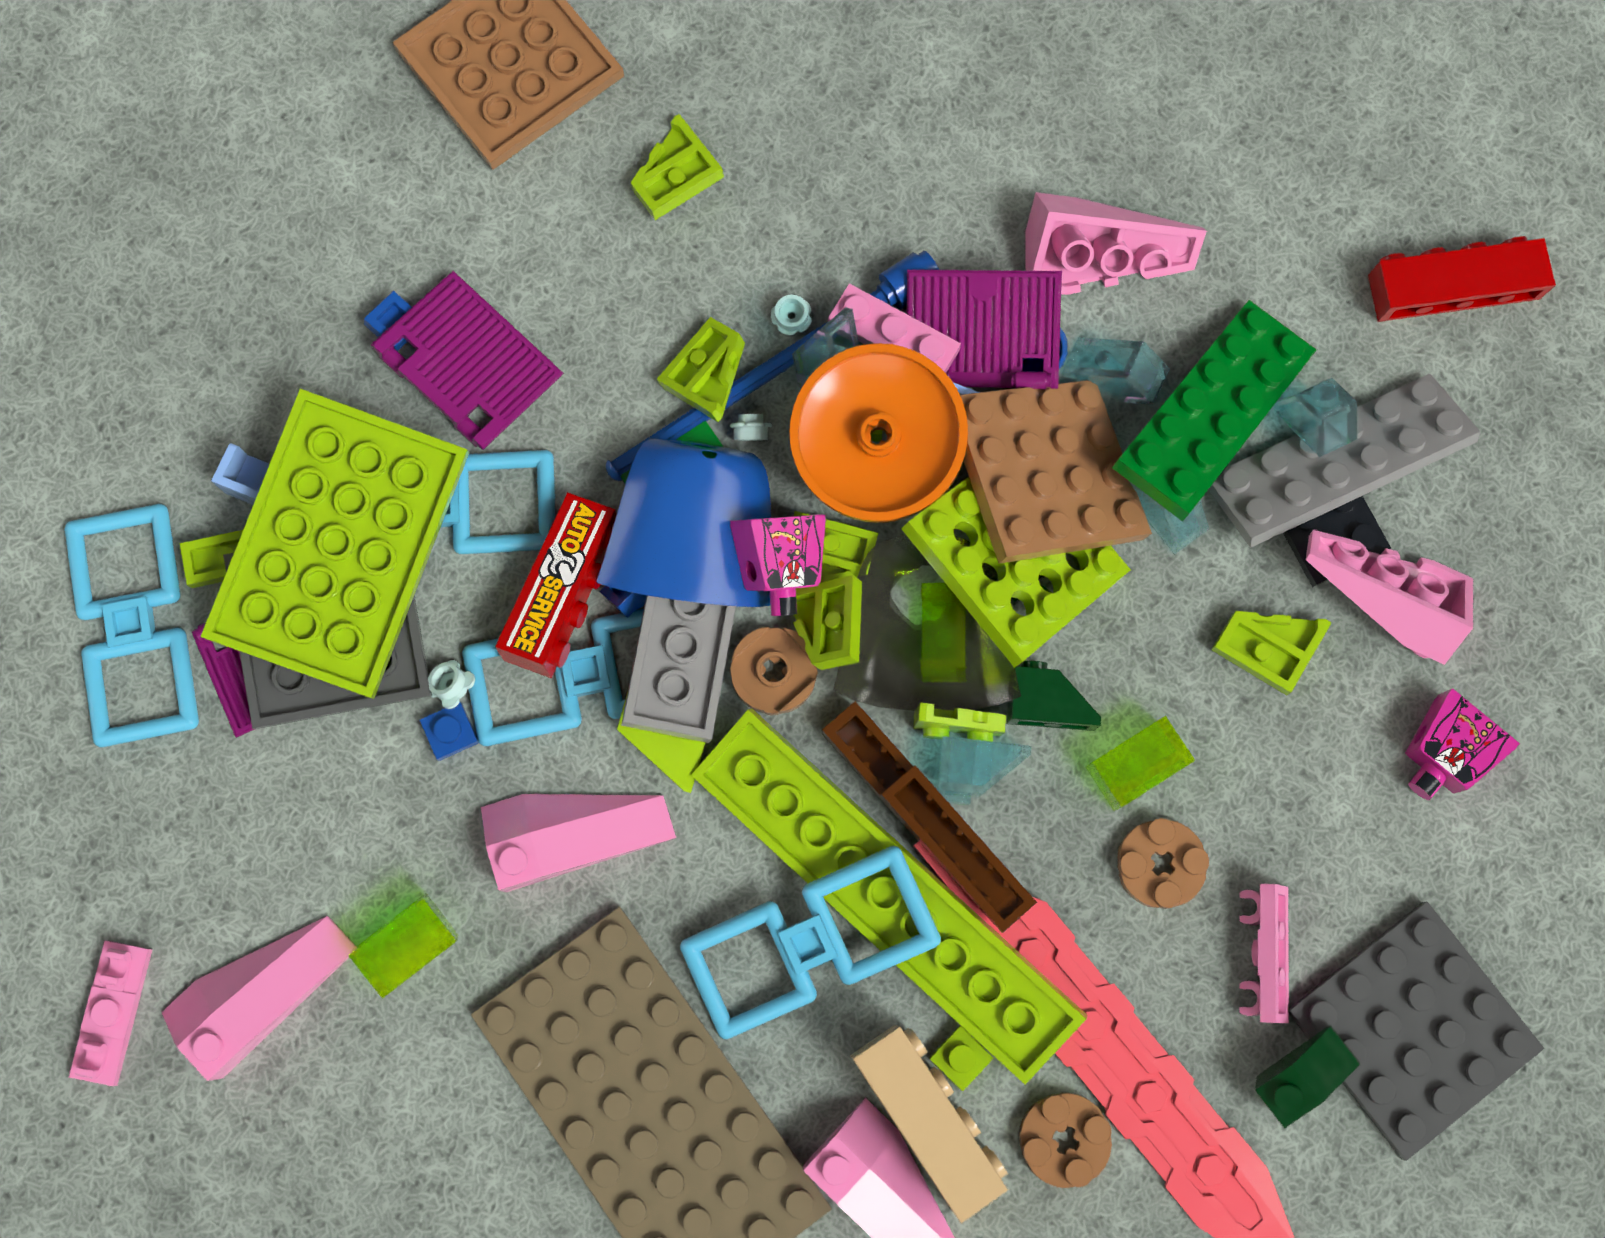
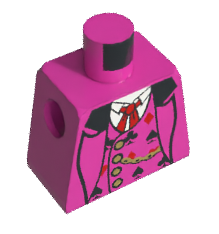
(780, 556)
(1455, 746)

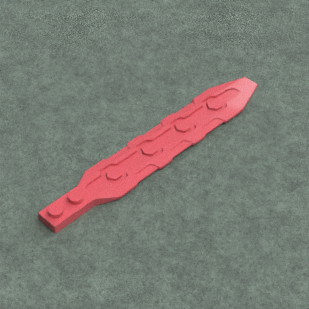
(1144, 1088)

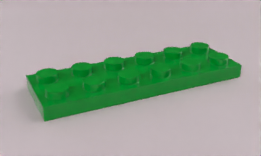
(1214, 410)

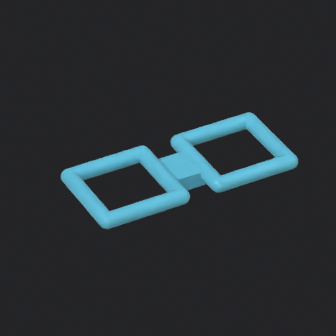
(459, 514)
(130, 625)
(583, 674)
(810, 942)

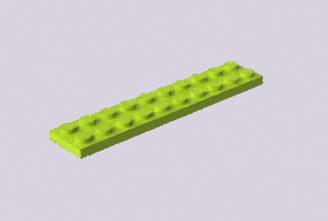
(822, 829)

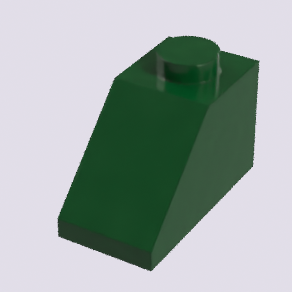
(1049, 700)
(1306, 1076)

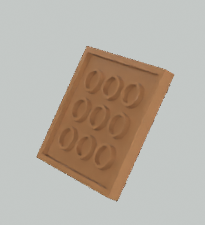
(508, 68)
(1048, 473)

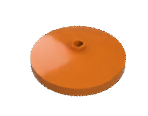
(872, 391)

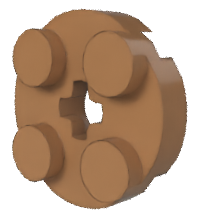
(748, 669)
(1165, 889)
(1040, 1149)

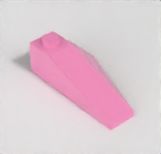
(1105, 242)
(1416, 603)
(556, 834)
(243, 1002)
(876, 1178)

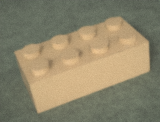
(929, 1123)

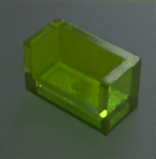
(942, 635)
(1140, 763)
(403, 945)

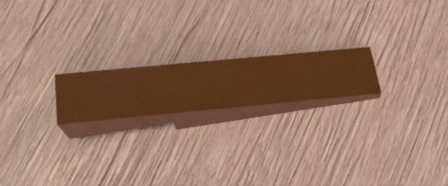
(928, 817)

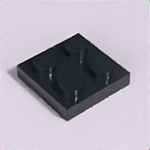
(1349, 521)

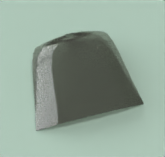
(892, 646)

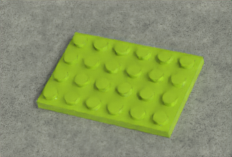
(335, 544)

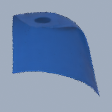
(676, 525)

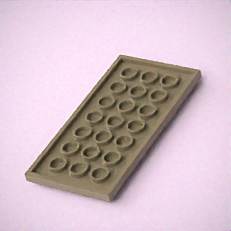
(645, 1096)

